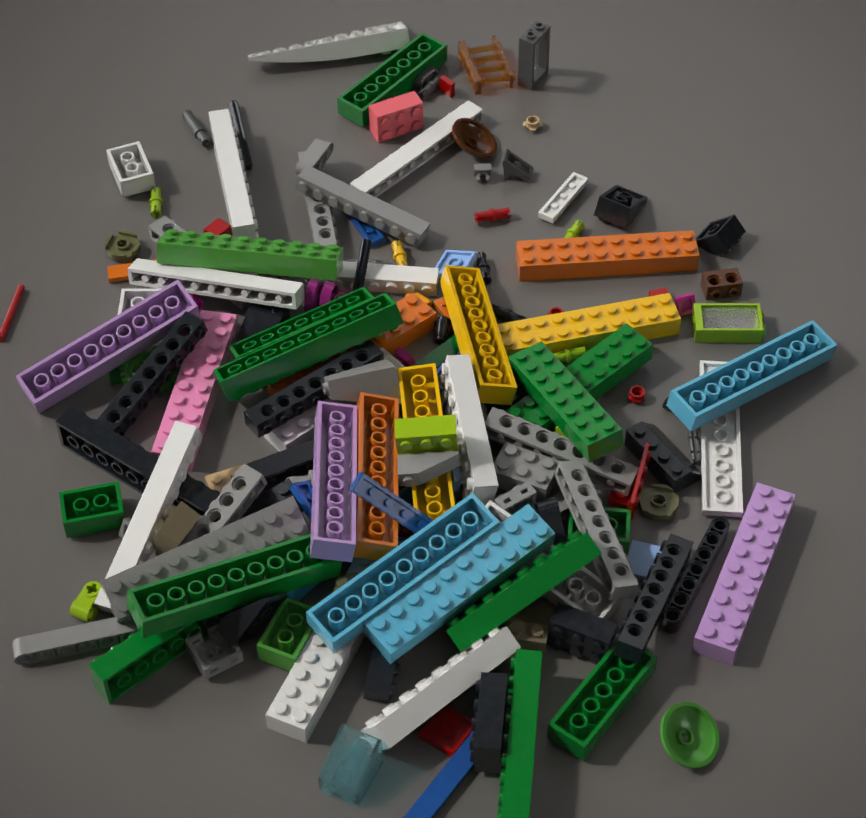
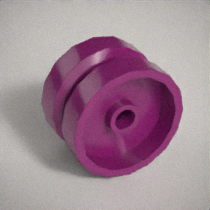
(319, 294)

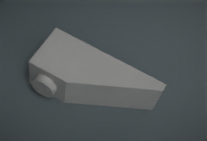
(423, 467)

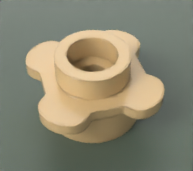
(532, 123)

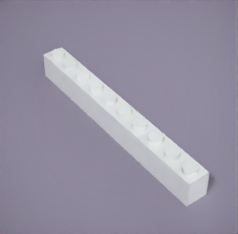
(415, 153)
(383, 278)
(218, 283)
(155, 501)

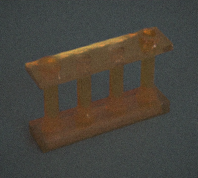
(473, 72)

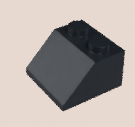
(721, 235)

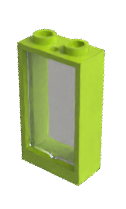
(728, 323)

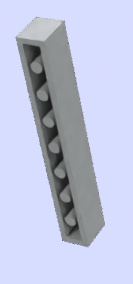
(362, 206)

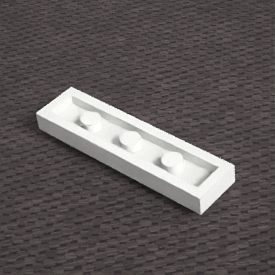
(563, 197)

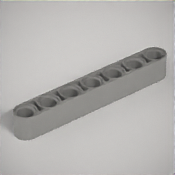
(72, 640)

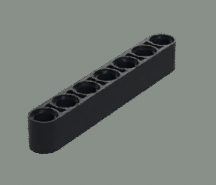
(695, 575)

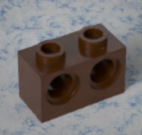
(721, 283)

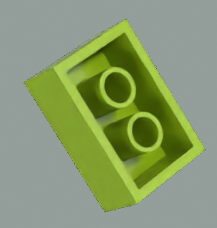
(426, 434)

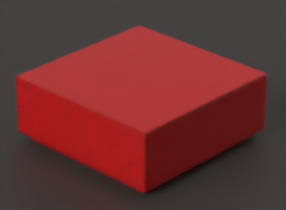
(447, 86)

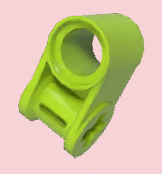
(84, 607)

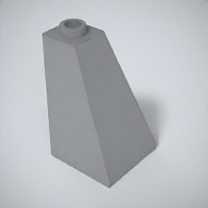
(373, 378)

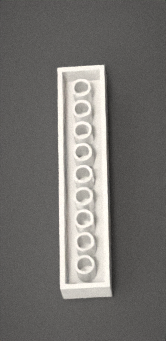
(231, 175)
(312, 681)

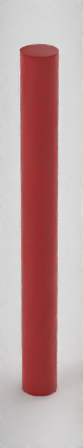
(11, 312)

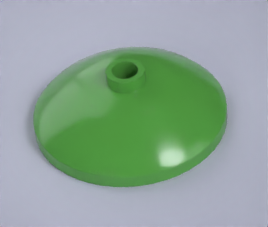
(698, 733)

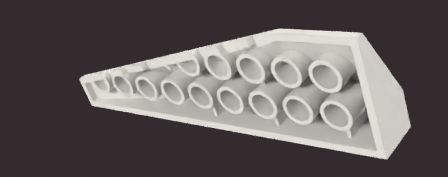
(358, 43)

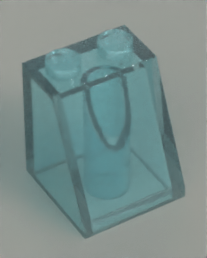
(351, 765)

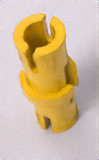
(399, 255)

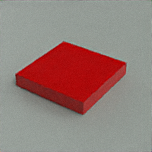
(446, 730)

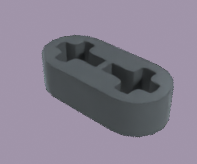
(427, 75)

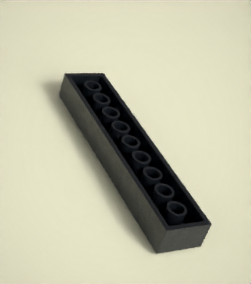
(123, 458)

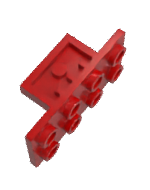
(631, 501)

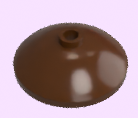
(474, 138)

